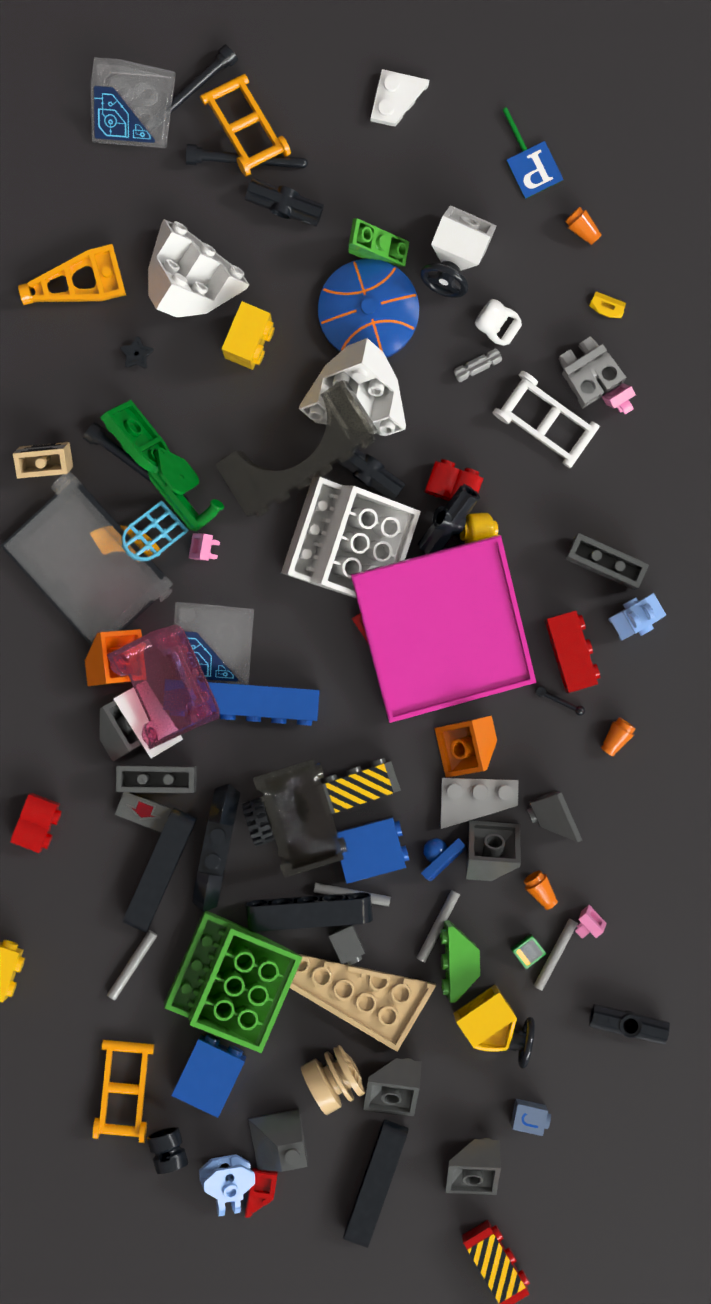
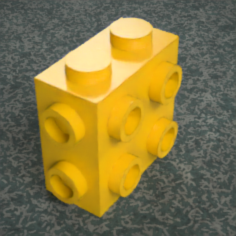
(10, 963)

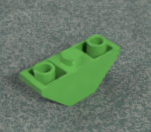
(374, 243)
(459, 960)

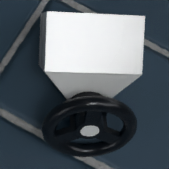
(459, 246)

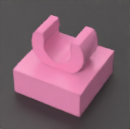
(619, 398)
(201, 547)
(590, 922)

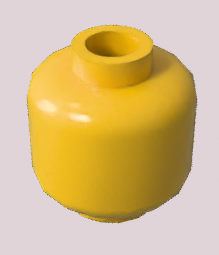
(478, 527)

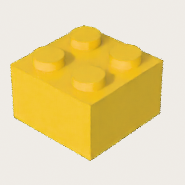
(247, 336)

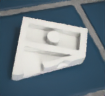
(395, 96)

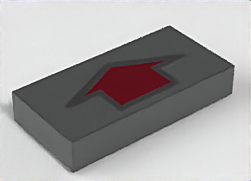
(143, 811)

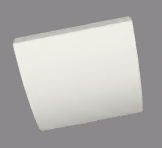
(347, 533)

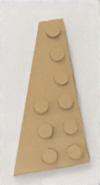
(366, 998)

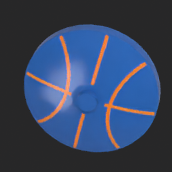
(368, 302)

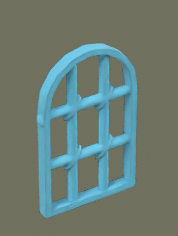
(154, 523)

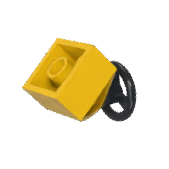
(490, 1025)

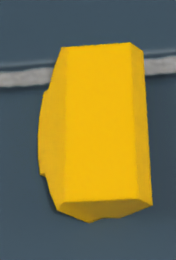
(607, 305)

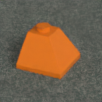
(97, 662)
(466, 746)

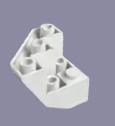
(189, 274)
(371, 380)

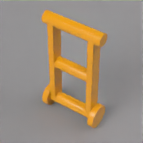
(244, 162)
(140, 1127)

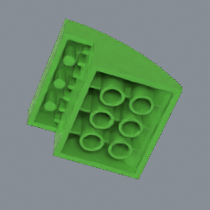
(232, 981)

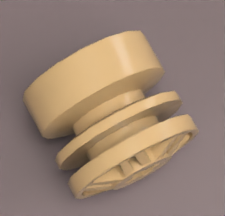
(333, 1079)

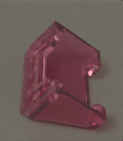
(167, 684)

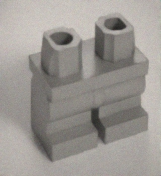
(592, 373)

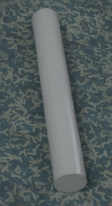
(329, 890)
(437, 926)
(555, 954)
(132, 965)

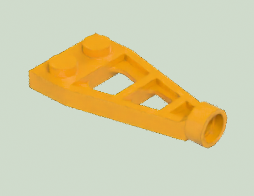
(106, 273)

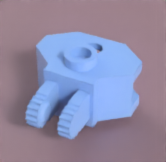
(637, 616)
(227, 1183)

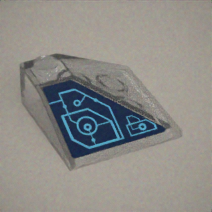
(130, 103)
(219, 639)

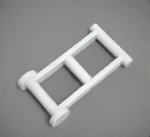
(506, 415)

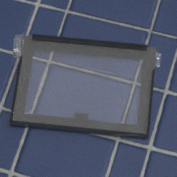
(80, 564)

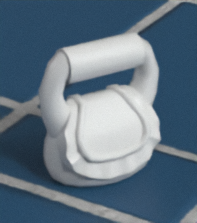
(492, 319)

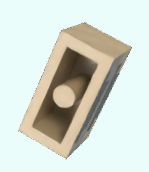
(43, 460)

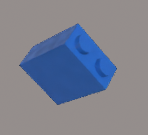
(373, 849)
(209, 1075)

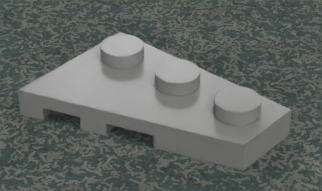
(472, 798)

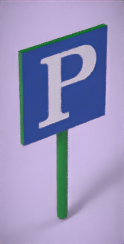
(534, 166)

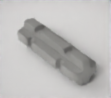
(477, 365)

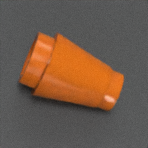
(583, 226)
(617, 736)
(540, 888)

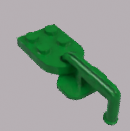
(166, 470)

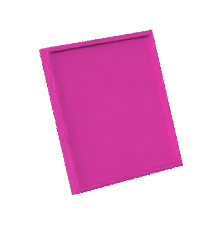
(444, 628)

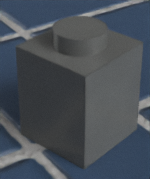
(347, 944)

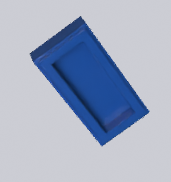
(440, 856)

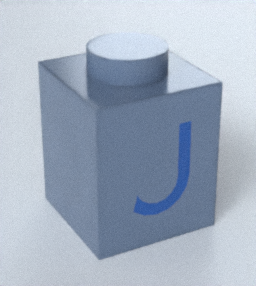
(530, 1117)

